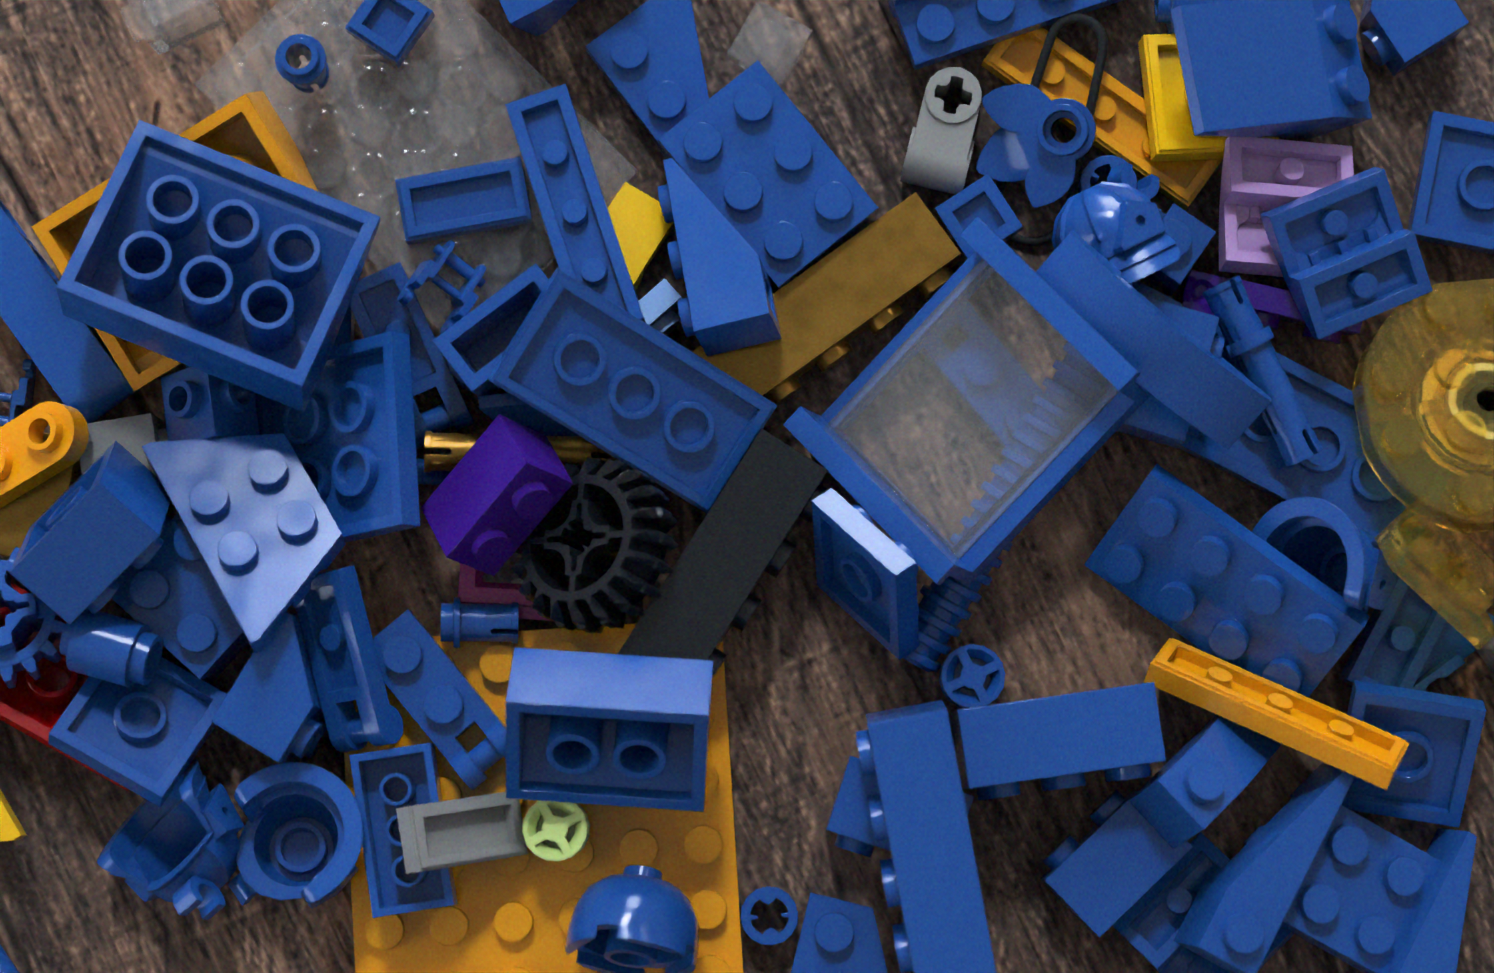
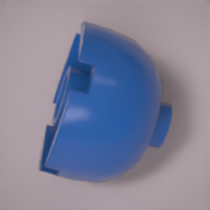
(634, 925)

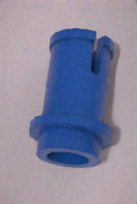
(288, 62)
(479, 622)

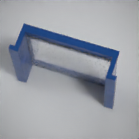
(973, 412)

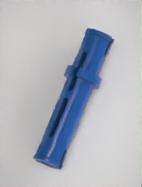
(1258, 361)

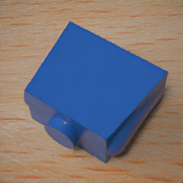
(483, 335)

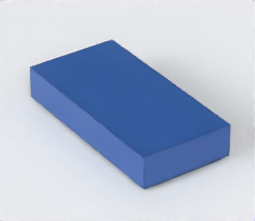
(464, 200)

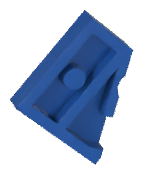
(654, 63)

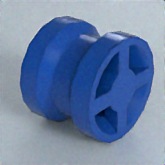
(980, 672)

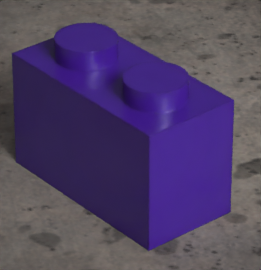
(496, 495)

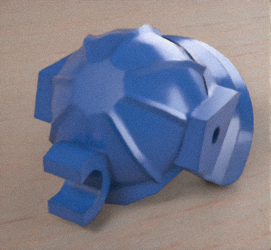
(1120, 224)
(1330, 549)
(297, 836)
(179, 848)

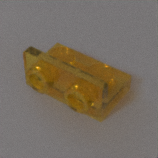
(1442, 568)

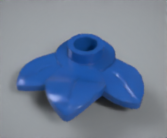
(1026, 141)

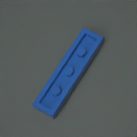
(571, 195)

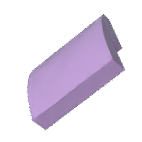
(1261, 177)

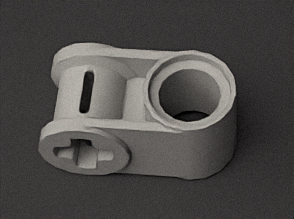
(943, 141)

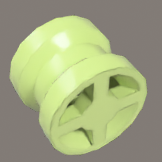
(542, 825)

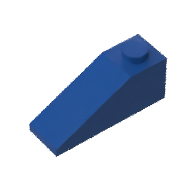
(1202, 779)

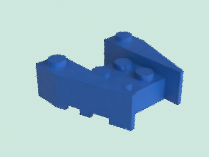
(1337, 888)

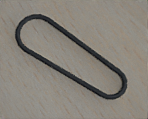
(1091, 101)

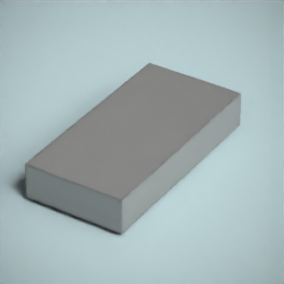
(460, 832)

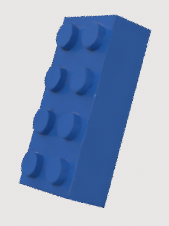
(382, 784)

